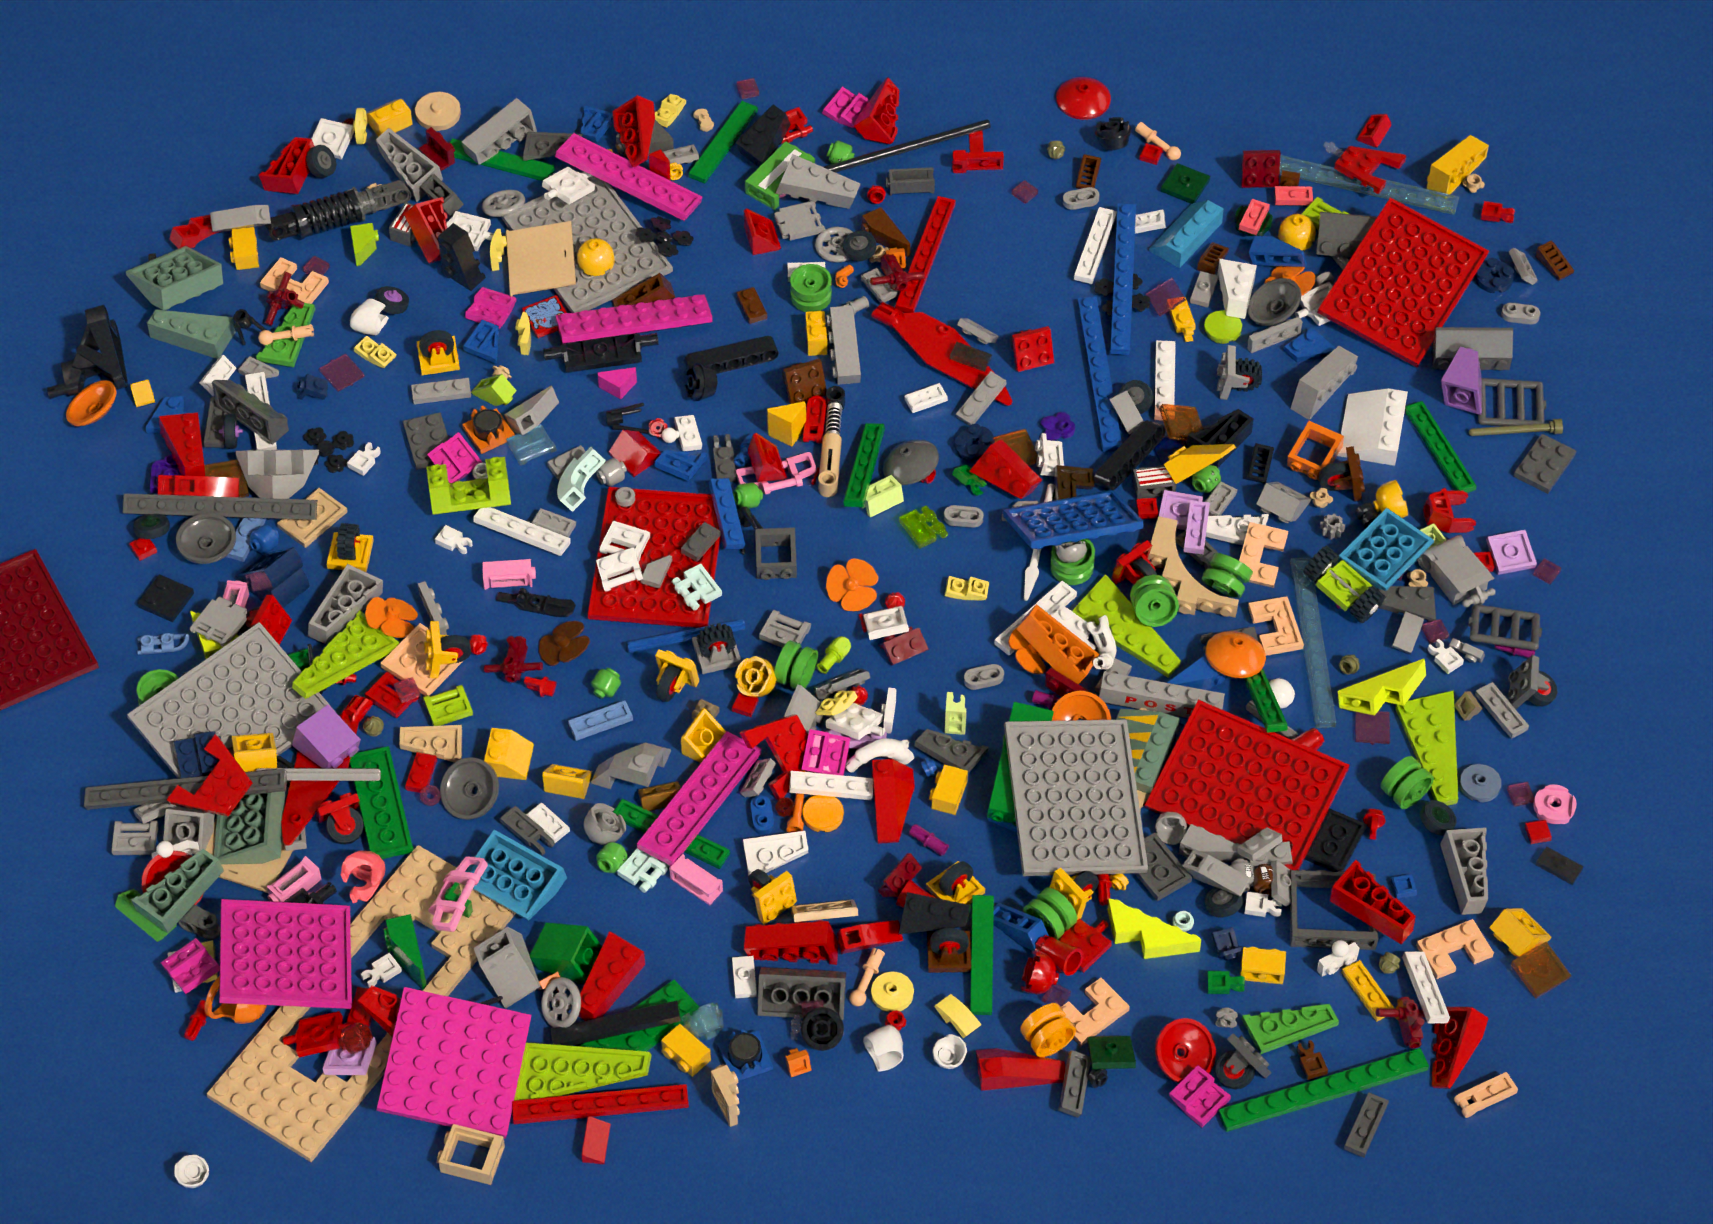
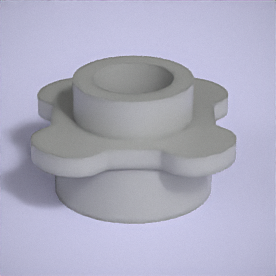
(1226, 1018)

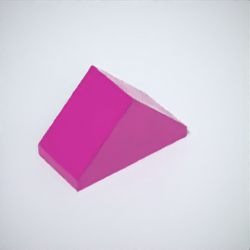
(617, 381)

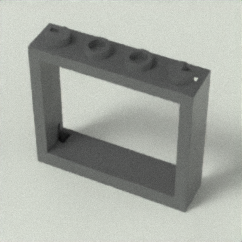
(1323, 938)

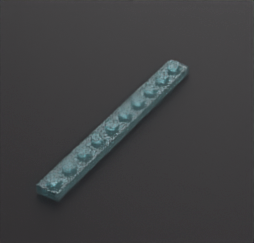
(1398, 191)
(1313, 645)

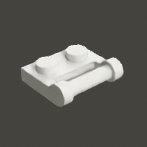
(626, 536)
(619, 564)

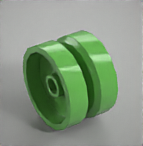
(810, 288)
(1075, 572)
(1227, 575)
(1154, 600)
(795, 665)
(153, 683)
(1407, 782)
(1053, 910)

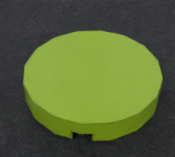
(1222, 328)

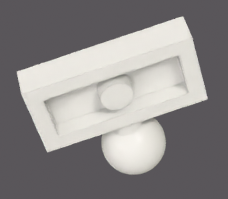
(686, 432)
(165, 848)
(1342, 955)

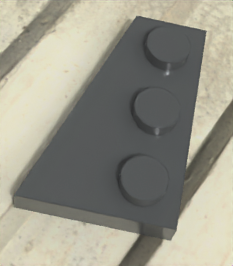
(543, 144)
(1414, 600)
(950, 751)

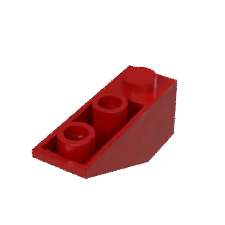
(868, 936)

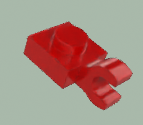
(1494, 211)

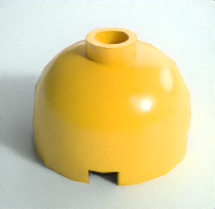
(1297, 231)
(595, 257)
(1390, 496)
(755, 677)

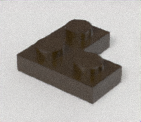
(1070, 478)

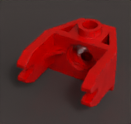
(1439, 512)

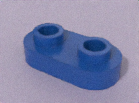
(762, 813)

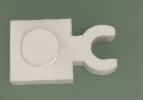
(363, 461)
(451, 538)
(1447, 658)
(1258, 905)
(383, 969)

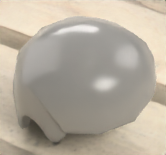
(1071, 551)
(1171, 827)

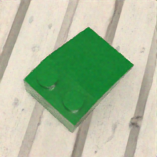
(402, 941)

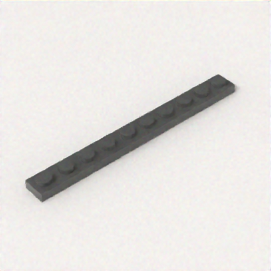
(221, 506)
(159, 791)

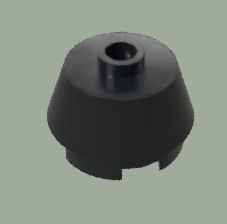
(1113, 134)
(701, 381)
(822, 1028)

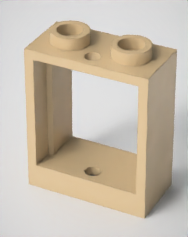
(476, 1137)

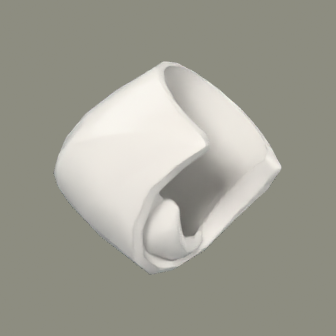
(367, 317)
(885, 1047)

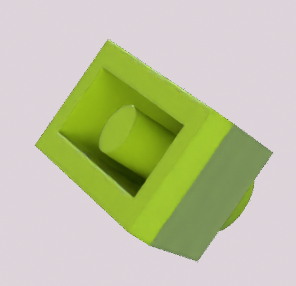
(364, 241)
(494, 390)

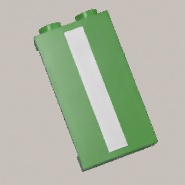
(766, 179)

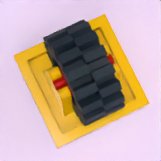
(349, 548)

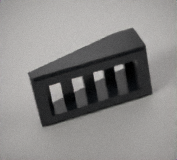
(1262, 450)

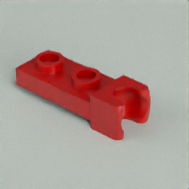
(976, 161)

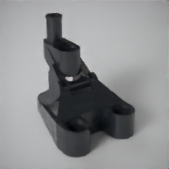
(99, 334)

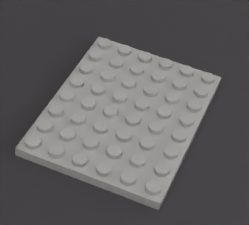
(602, 217)
(233, 693)
(1075, 797)

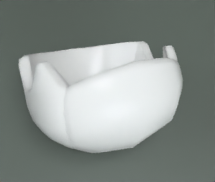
(1283, 692)
(949, 1051)
(191, 1171)

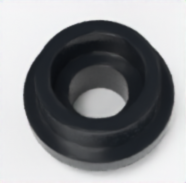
(1097, 1077)

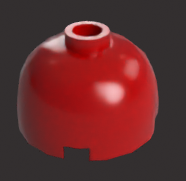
(1039, 973)

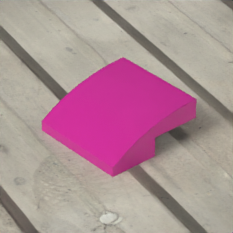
(845, 107)
(491, 307)
(457, 456)
(826, 753)
(190, 966)
(1199, 1096)

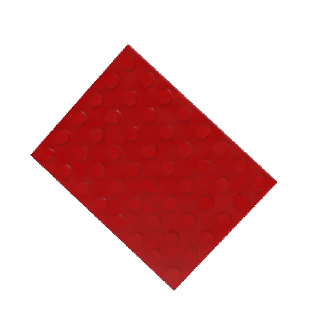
(1403, 282)
(671, 522)
(1242, 779)

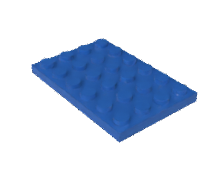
(1073, 519)

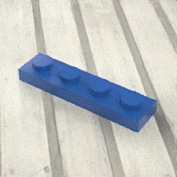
(726, 513)

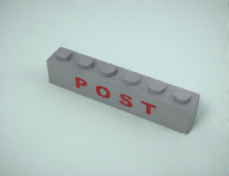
(1155, 695)

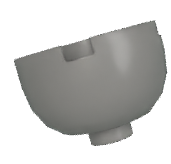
(603, 825)

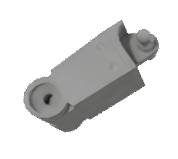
(1457, 572)

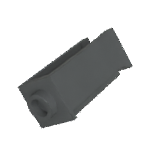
(910, 180)

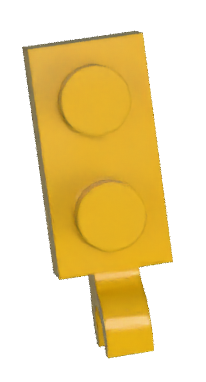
(1183, 320)

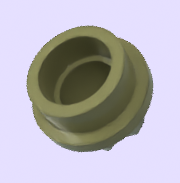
(1055, 149)
(1349, 664)
(373, 726)
(1389, 963)

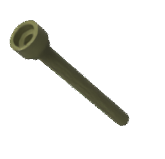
(1554, 427)

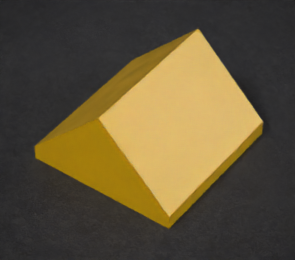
(786, 422)
(701, 736)
(566, 781)

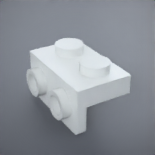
(1049, 455)

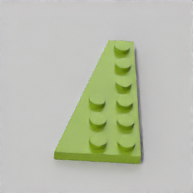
(1126, 628)
(344, 655)
(1432, 735)
(563, 1069)

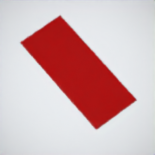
(976, 142)

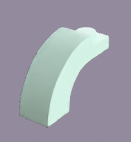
(574, 478)

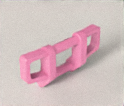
(796, 478)
(456, 908)

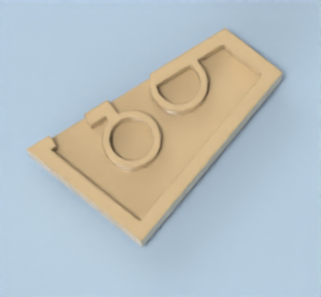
(433, 740)

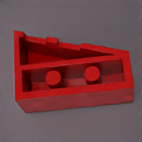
(290, 169)
(427, 223)
(1006, 470)

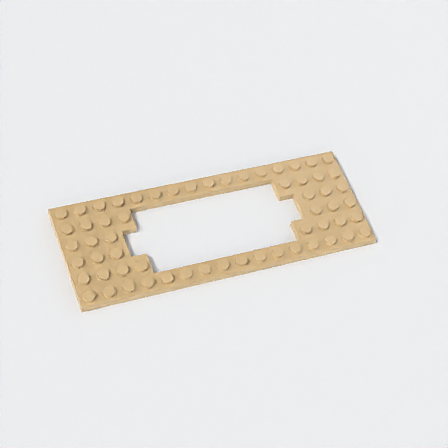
(308, 1113)

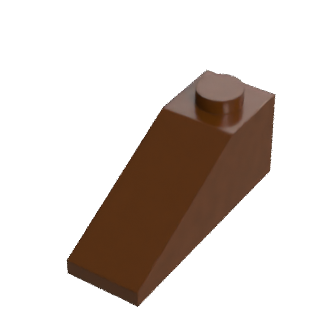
(884, 230)
(649, 291)

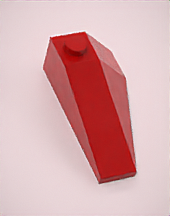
(879, 115)
(635, 125)
(892, 796)
(382, 1007)
(1456, 1044)
(1013, 1069)

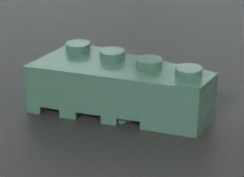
(192, 331)
(179, 890)

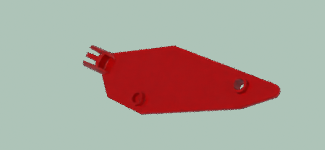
(934, 344)
(306, 796)

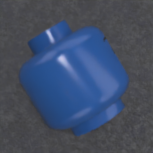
(264, 539)

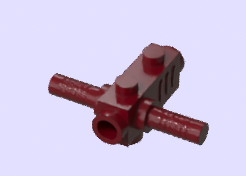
(894, 274)
(281, 298)
(514, 663)
(1409, 1019)

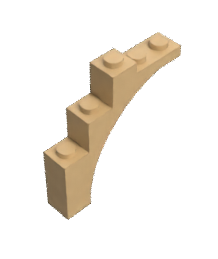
(1190, 592)

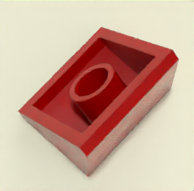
(760, 233)
(634, 451)
(765, 459)

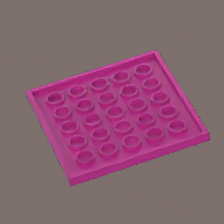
(285, 954)
(454, 1062)

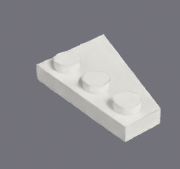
(1232, 529)
(774, 850)

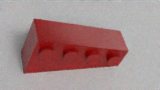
(184, 441)
(1371, 903)
(792, 942)
(610, 976)

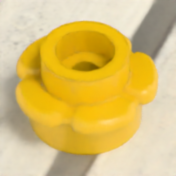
(677, 173)
(1119, 881)

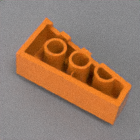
(1057, 644)

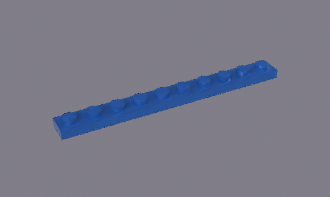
(1123, 279)
(1099, 373)

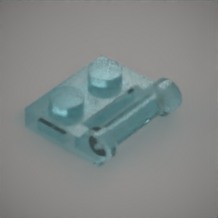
(531, 440)

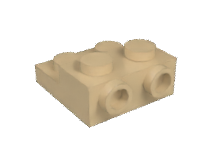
(725, 1092)

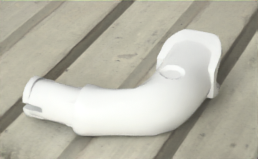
(1105, 643)
(883, 747)

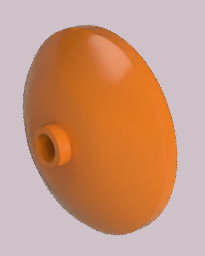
(91, 403)
(1235, 654)
(1080, 706)

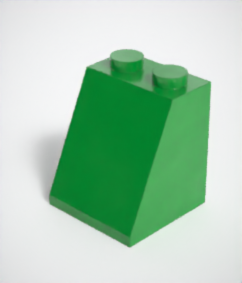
(566, 950)

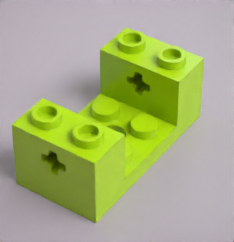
(471, 494)

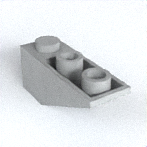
(532, 412)
(1209, 843)
(1215, 873)

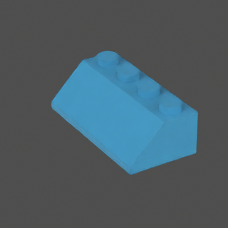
(1188, 232)

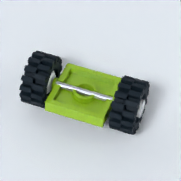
(1343, 584)

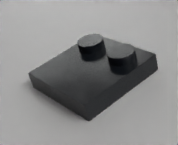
(165, 598)

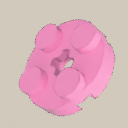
(1552, 814)

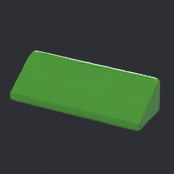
(126, 906)

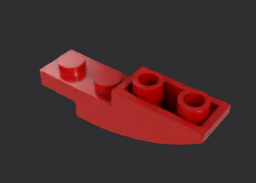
(198, 486)

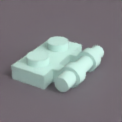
(702, 583)
(637, 866)

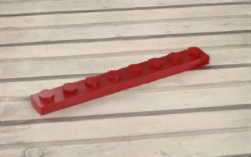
(926, 253)
(600, 1104)

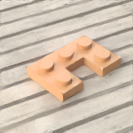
(307, 291)
(1256, 539)
(1287, 634)
(1461, 936)
(1107, 1010)

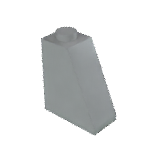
(240, 218)

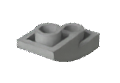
(1126, 411)
(1408, 632)

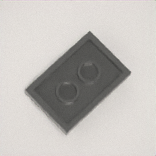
(423, 436)
(1545, 463)
(1164, 870)

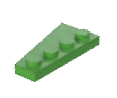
(286, 350)
(1288, 1026)

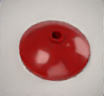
(1083, 98)
(160, 867)
(1195, 1046)

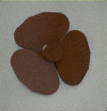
(562, 645)

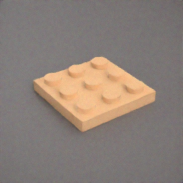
(409, 661)

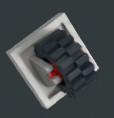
(1237, 373)
(716, 648)

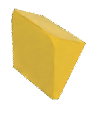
(142, 393)

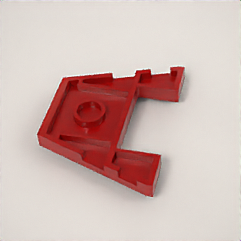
(1363, 162)
(788, 743)
(221, 788)

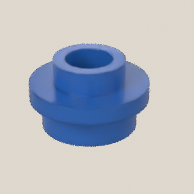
(929, 767)

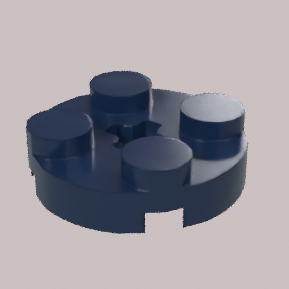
(1494, 267)
(972, 434)

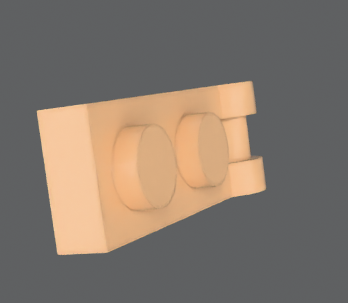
(1486, 1094)

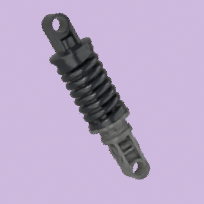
(337, 208)

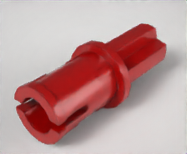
(1104, 888)
(197, 1021)

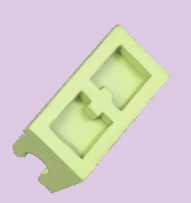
(883, 496)
(955, 715)

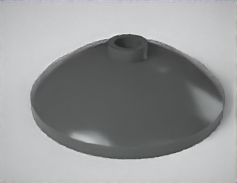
(1274, 302)
(911, 461)
(205, 531)
(459, 786)

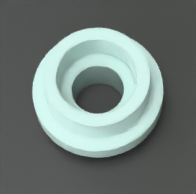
(1183, 916)

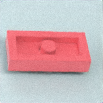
(1293, 195)
(1254, 216)

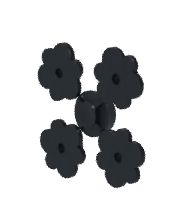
(664, 238)
(1105, 287)
(326, 448)

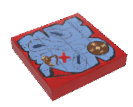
(543, 315)

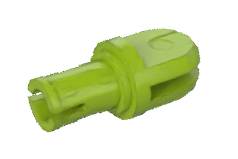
(834, 653)

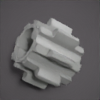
(1332, 526)

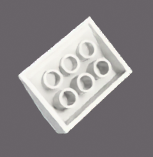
(1374, 424)

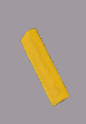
(1366, 988)

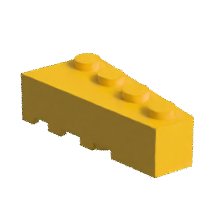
(1456, 165)

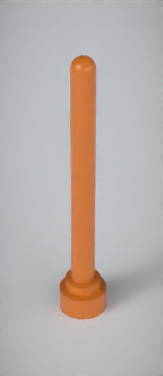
(795, 823)

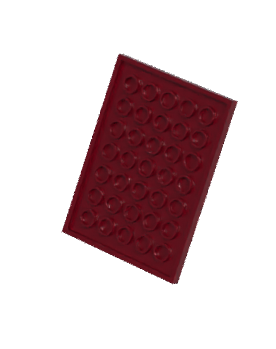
(37, 633)

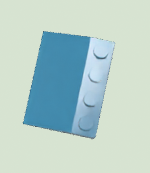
(1385, 549)
(517, 876)

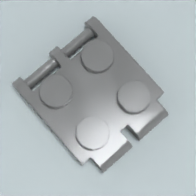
(798, 221)
(220, 621)

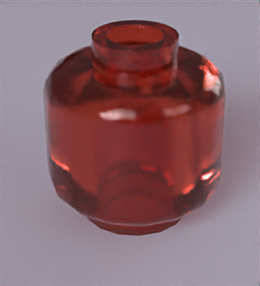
(355, 1037)

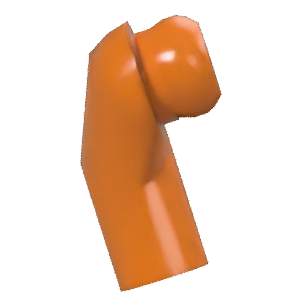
(841, 276)

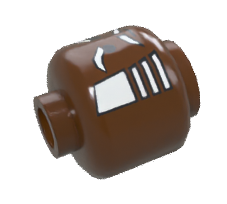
(1262, 879)

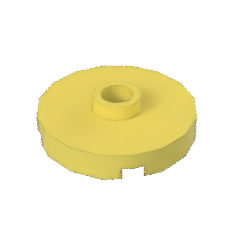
(359, 126)
(890, 1000)

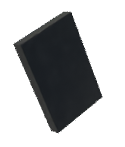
(1335, 841)

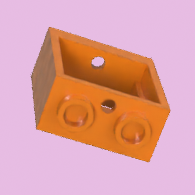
(1321, 435)

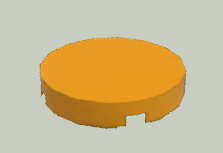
(823, 813)

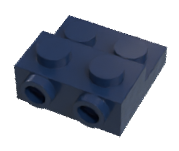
(192, 757)

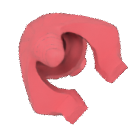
(366, 867)

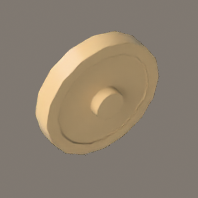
(438, 111)

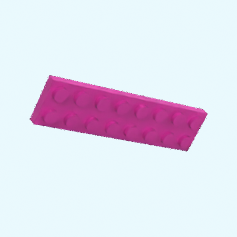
(635, 181)
(633, 318)
(698, 799)

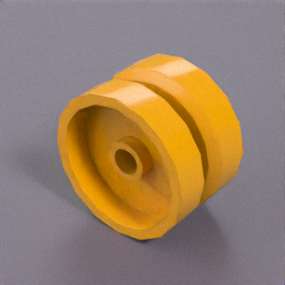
(1048, 1030)

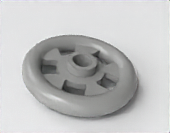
(503, 202)
(824, 251)
(561, 1002)

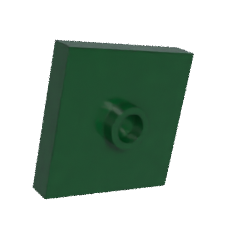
(1185, 183)
(1111, 1052)

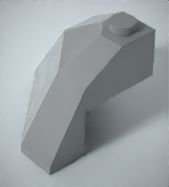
(276, 472)
(632, 765)

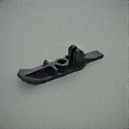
(546, 605)

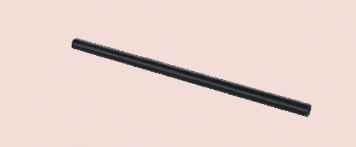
(909, 146)

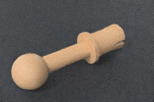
(1172, 152)
(267, 337)
(858, 996)

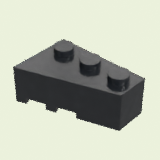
(764, 136)
(458, 258)
(1228, 430)
(929, 914)

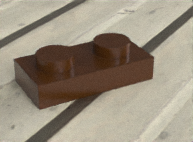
(751, 305)

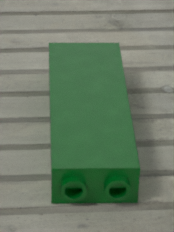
(1001, 802)

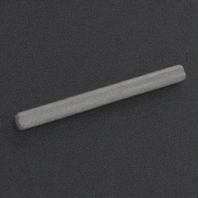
(330, 774)

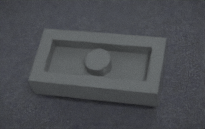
(700, 541)

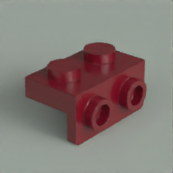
(438, 149)
(904, 646)
(1061, 684)
(899, 876)

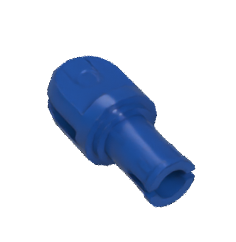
(742, 458)

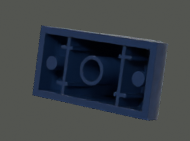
(277, 575)

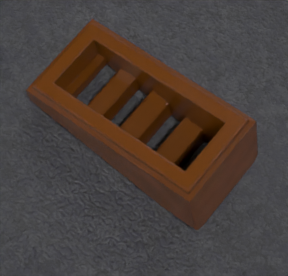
(1091, 161)
(1550, 250)
(1208, 267)

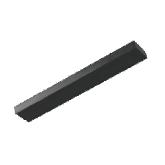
(616, 1024)

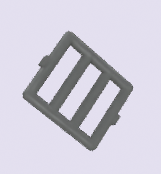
(1519, 385)
(1493, 638)

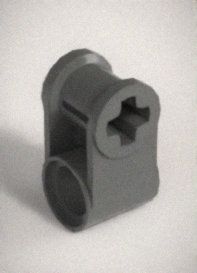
(200, 923)

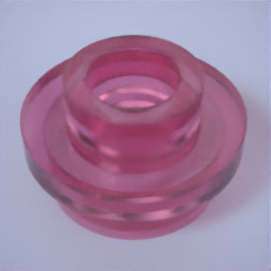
(433, 790)

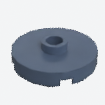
(1476, 790)

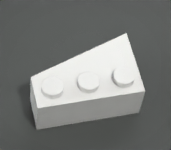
(1236, 286)

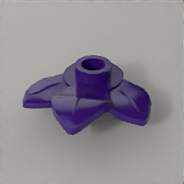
(1058, 426)

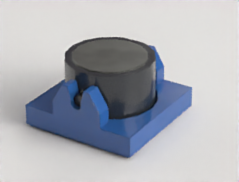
(743, 1054)

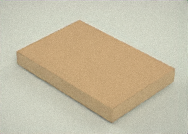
(307, 531)
(824, 910)

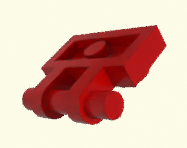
(797, 120)

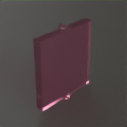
(1166, 297)
(341, 372)
(1372, 728)

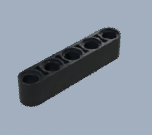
(736, 355)
(1129, 455)

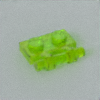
(919, 530)

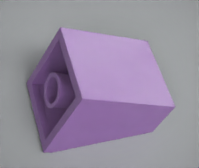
(1463, 382)
(326, 739)

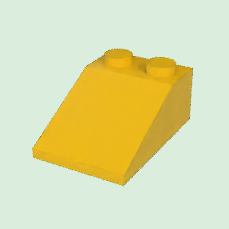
(1191, 460)

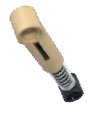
(831, 442)

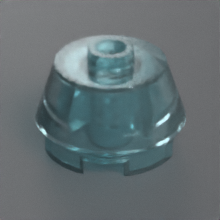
(705, 1021)

